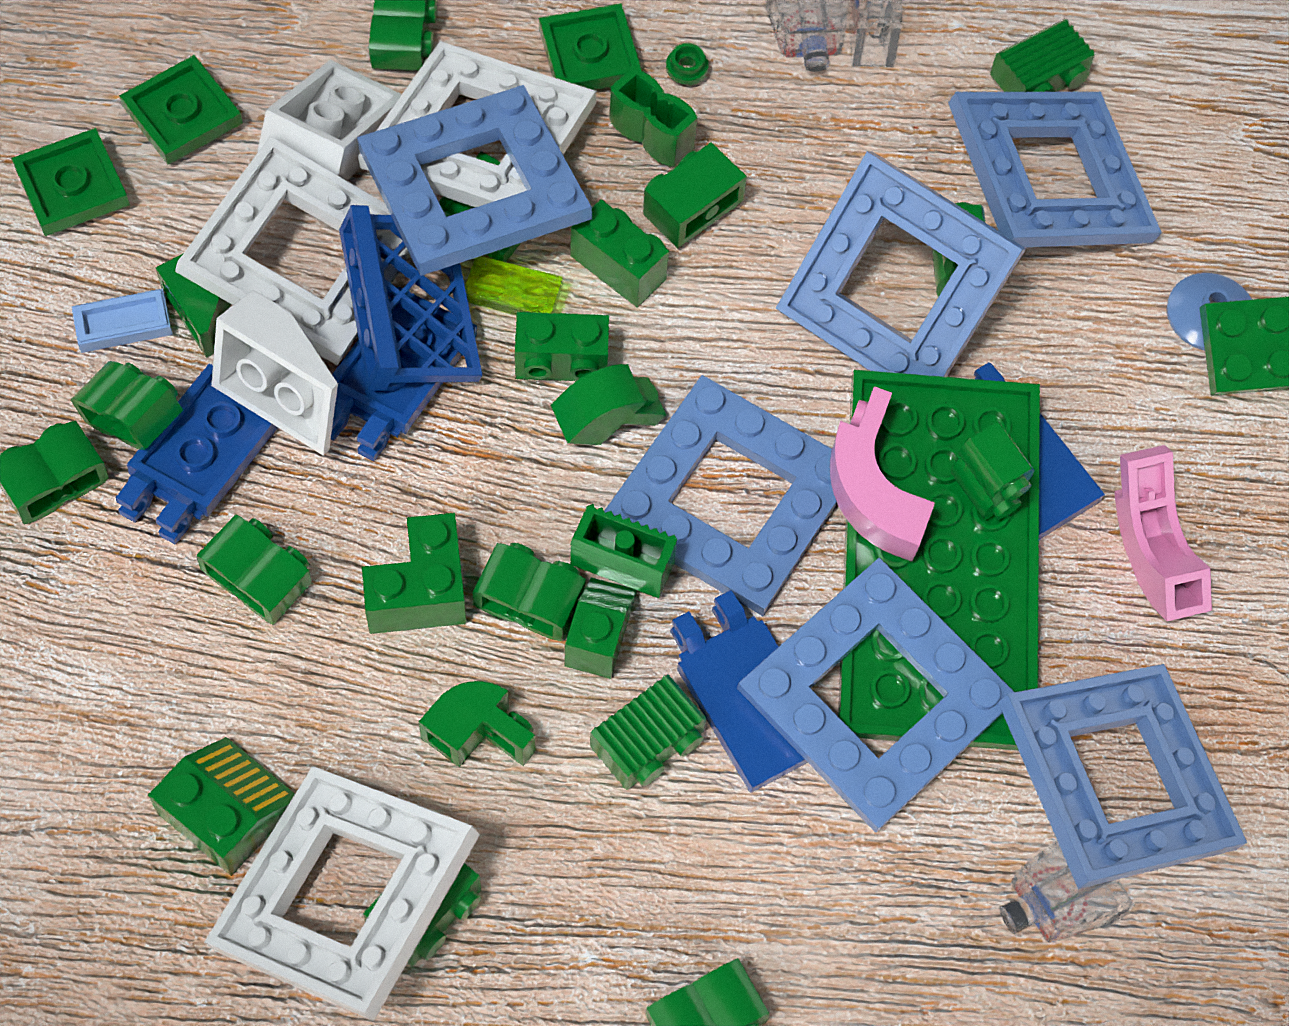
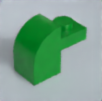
(604, 402)
(469, 715)

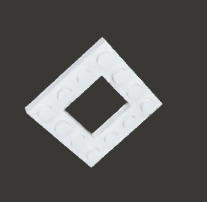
(461, 71)
(218, 252)
(360, 975)

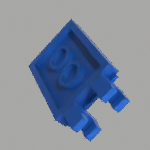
(401, 403)
(194, 458)
(1063, 482)
(712, 676)

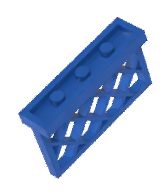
(373, 314)

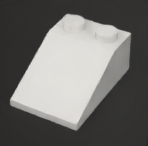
(328, 115)
(274, 370)

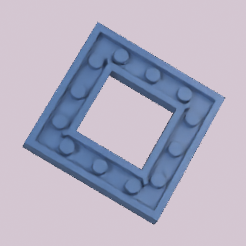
(987, 128)
(887, 192)
(439, 241)
(720, 415)
(871, 784)
(1102, 852)

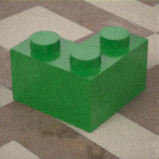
(419, 591)

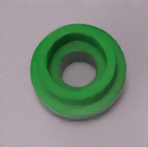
(687, 55)

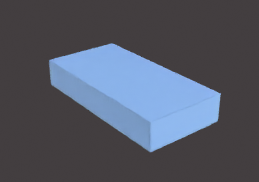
(121, 320)

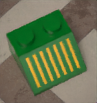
(221, 802)

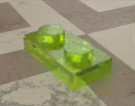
(512, 287)

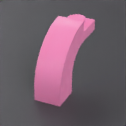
(866, 498)
(1161, 559)

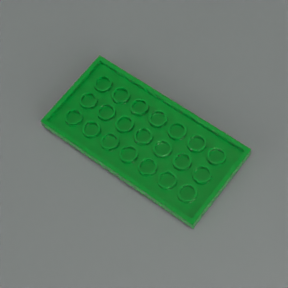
(967, 568)

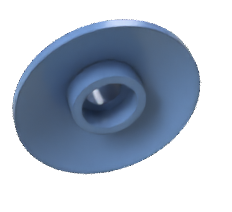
(1191, 294)

